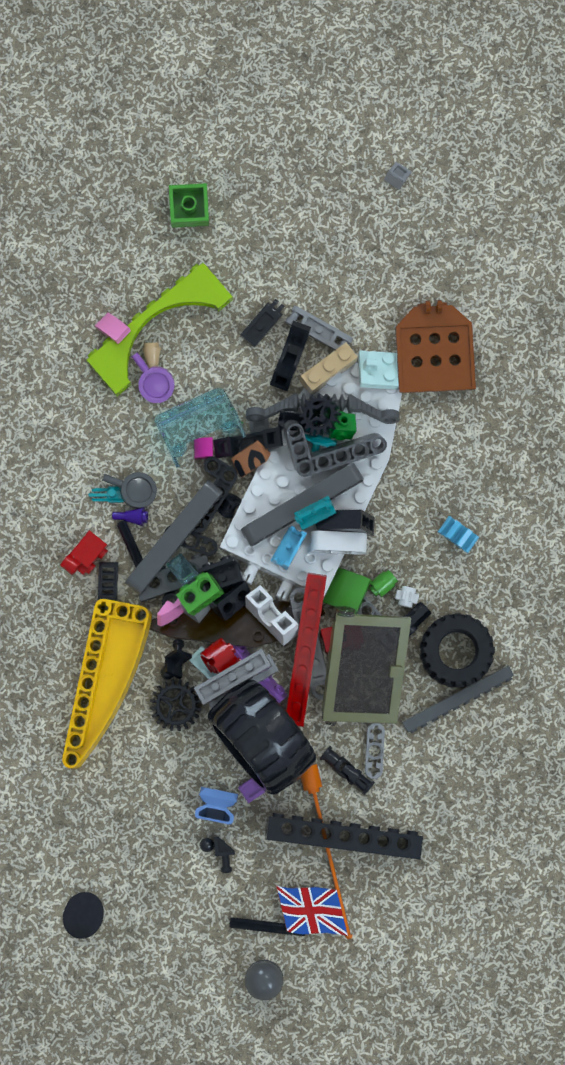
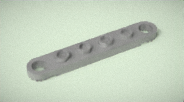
(319, 667)

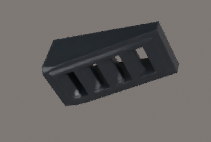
(114, 596)

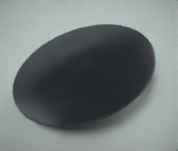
(83, 915)

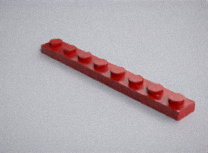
(306, 647)

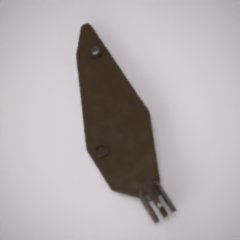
(239, 630)

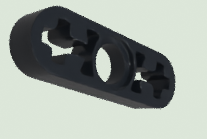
(202, 549)

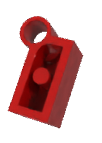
(85, 555)

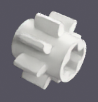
(407, 596)

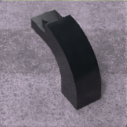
(290, 356)

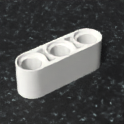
(338, 542)

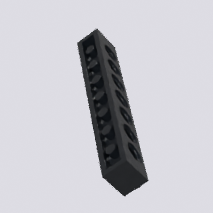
(411, 850)

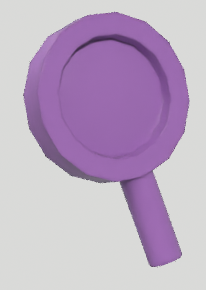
(155, 382)

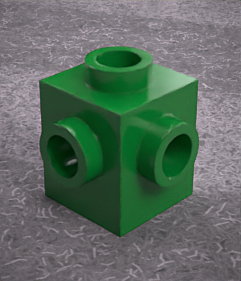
(346, 428)

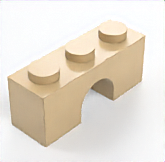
(322, 372)

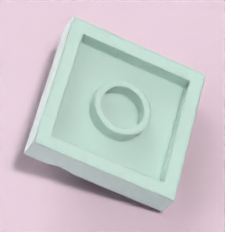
(378, 370)

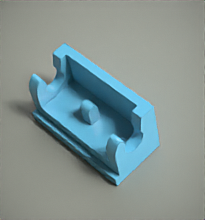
(288, 547)

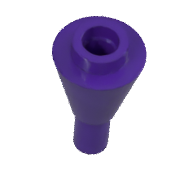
(136, 516)

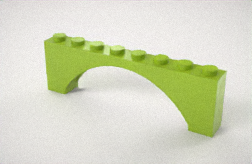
(196, 288)

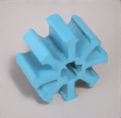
(458, 534)

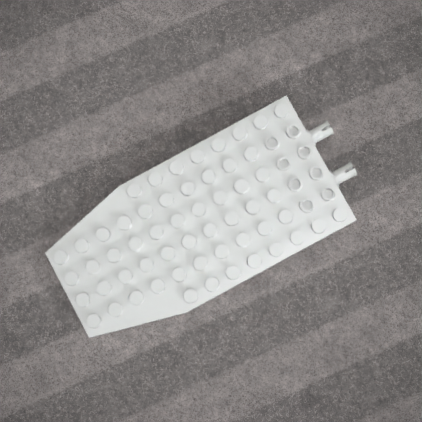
(279, 482)

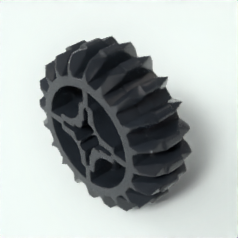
(183, 690)

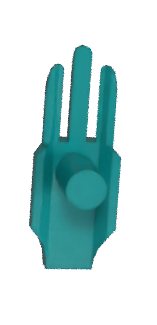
(318, 441)
(113, 495)

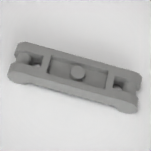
(319, 330)

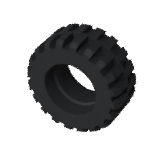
(457, 624)

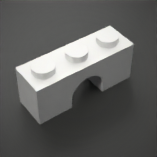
(280, 625)

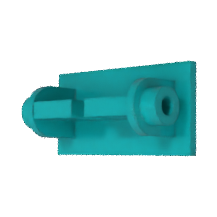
(315, 513)

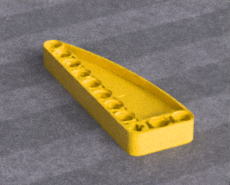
(116, 666)

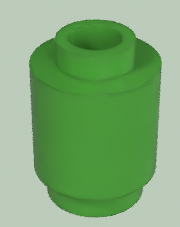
(383, 583)

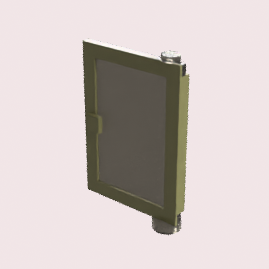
(365, 667)

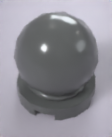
(264, 980)

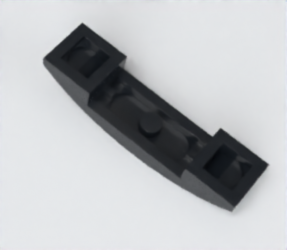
(231, 446)

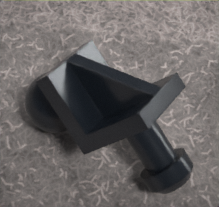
(174, 661)
(221, 849)

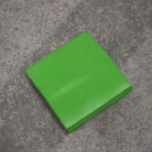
(347, 589)

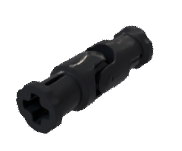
(353, 775)

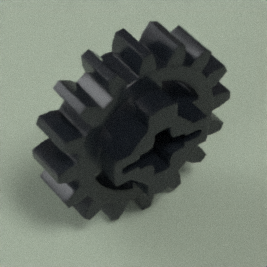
(312, 414)

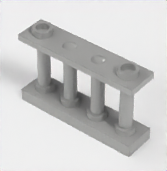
(254, 667)

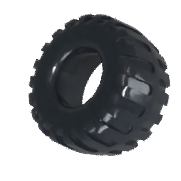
(262, 737)

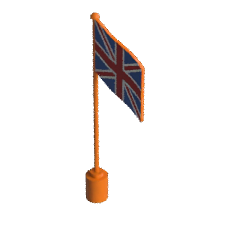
(314, 908)

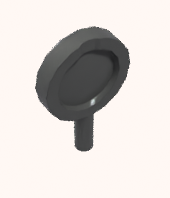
(136, 490)

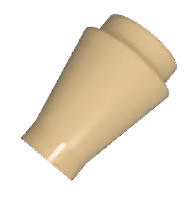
(152, 354)

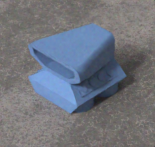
(216, 805)

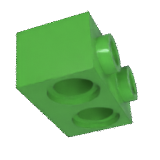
(202, 597)

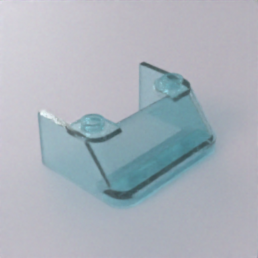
(197, 419)

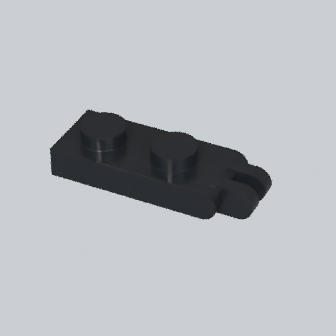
(262, 323)

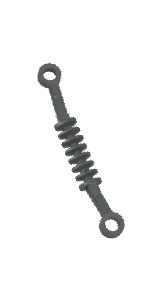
(352, 404)

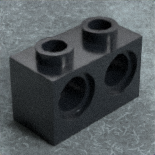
(231, 600)

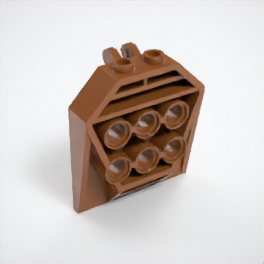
(441, 322)

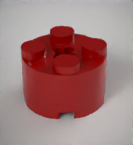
(219, 656)

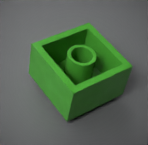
(189, 205)

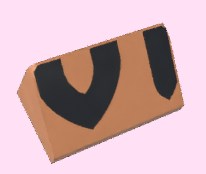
(250, 458)

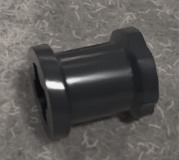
(232, 501)

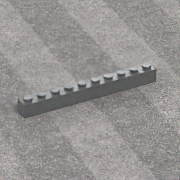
(457, 699)

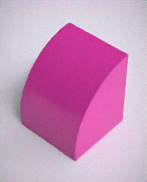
(203, 448)

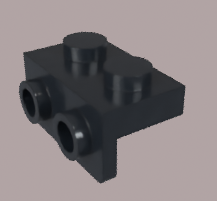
(225, 572)

